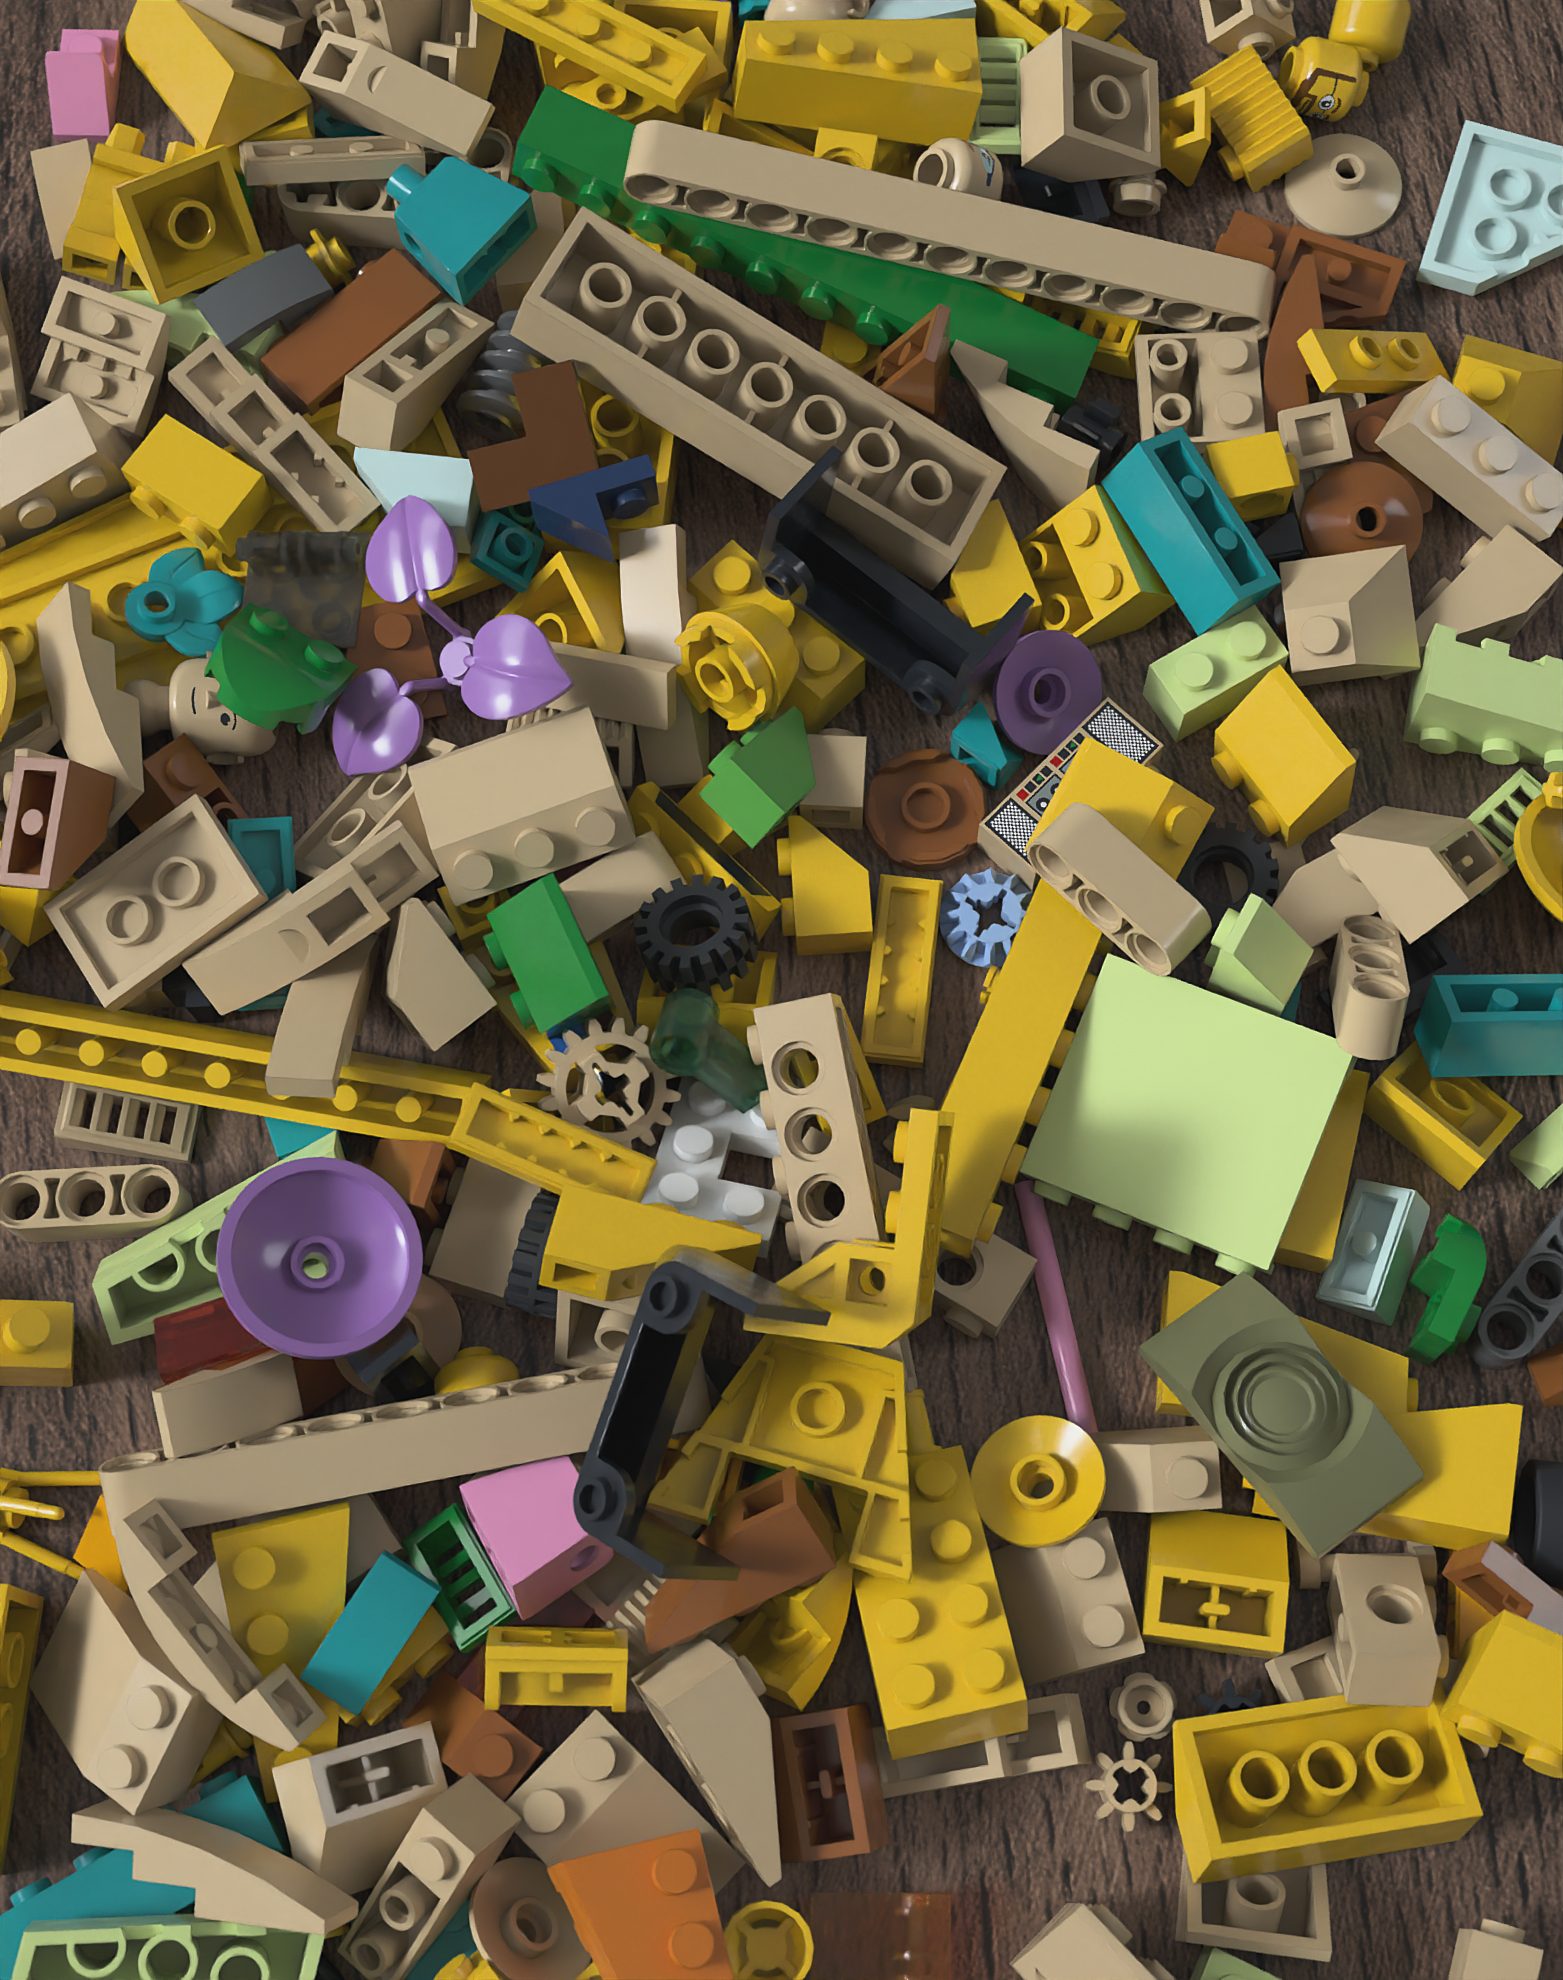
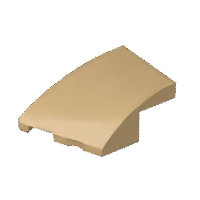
(1045, 460)

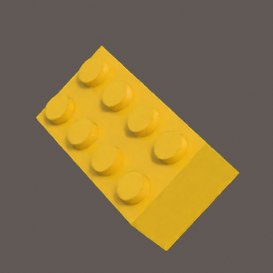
(944, 1640)

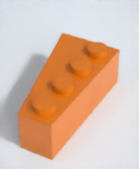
(647, 1910)

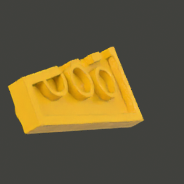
(281, 1600)

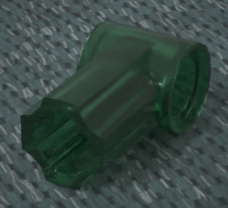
(695, 1044)

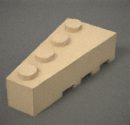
(58, 468)

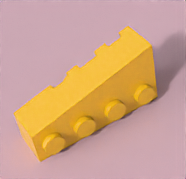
(861, 76)

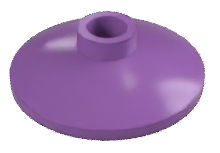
(1068, 687)

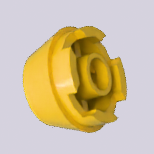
(737, 663)

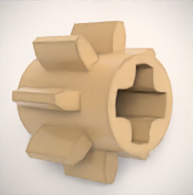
(1147, 1787)

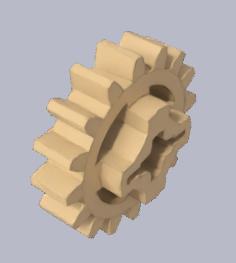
(632, 1069)

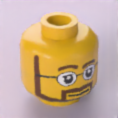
(1323, 78)

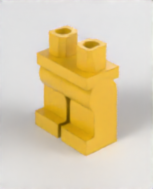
(93, 225)

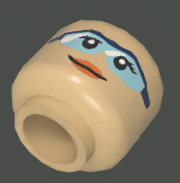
(961, 168)

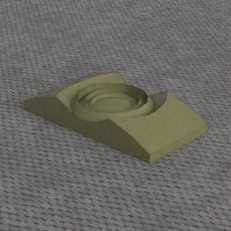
(1283, 1413)

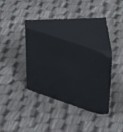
(1281, 542)

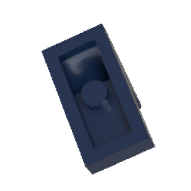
(580, 504)

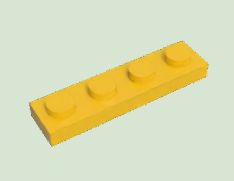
(606, 44)

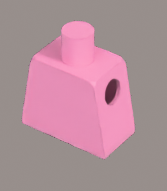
(532, 1531)

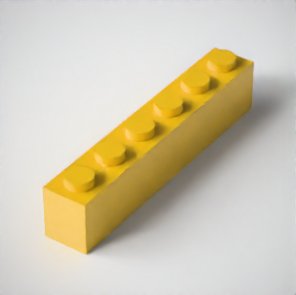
(1009, 1057)

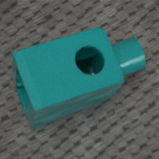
(460, 222)

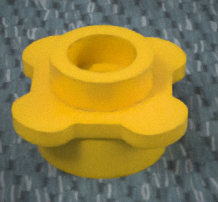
(331, 259)

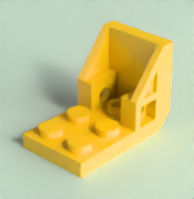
(843, 1273)

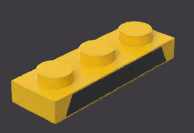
(697, 852)

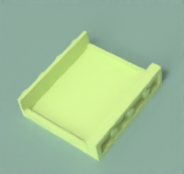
(1187, 1116)

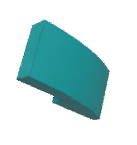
(507, 544)
(370, 1632)

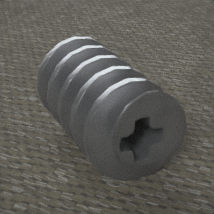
(490, 397)

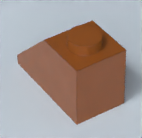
(52, 821)
(419, 1175)
(477, 1738)

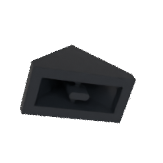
(396, 1367)

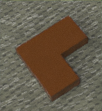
(556, 442)

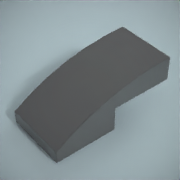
(261, 294)

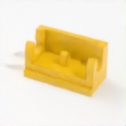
(556, 1667)

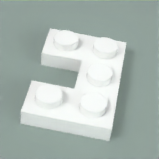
(695, 1156)

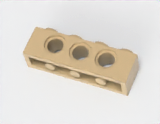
(998, 1267)

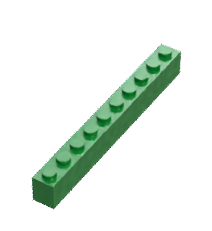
(584, 158)

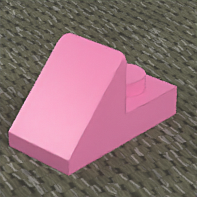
(84, 84)

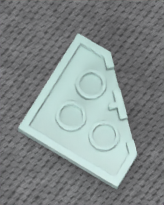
(1495, 211)

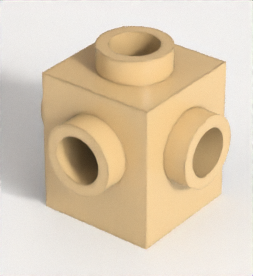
(1237, 23)

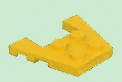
(827, 1414)

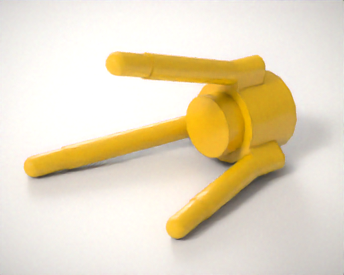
(16, 1506)

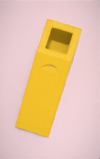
(611, 1244)

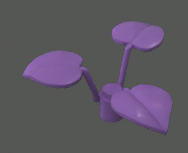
(500, 672)

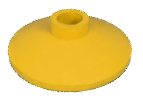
(1034, 1452)

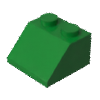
(549, 959)

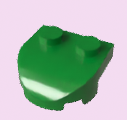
(276, 671)
(1451, 1280)

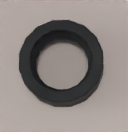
(1540, 1520)

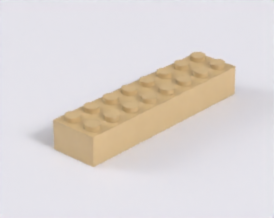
(755, 395)

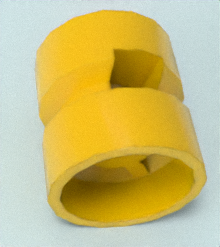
(768, 1942)

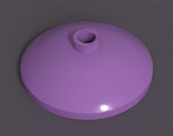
(328, 1214)

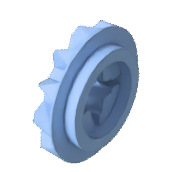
(961, 922)

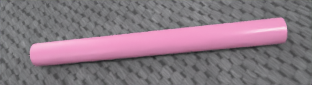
(1055, 1308)

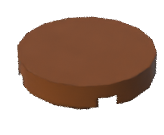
(925, 810)

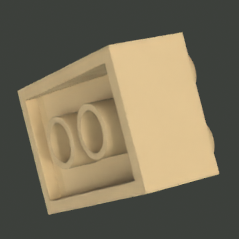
(121, 1700)
(723, 1739)
(607, 1796)

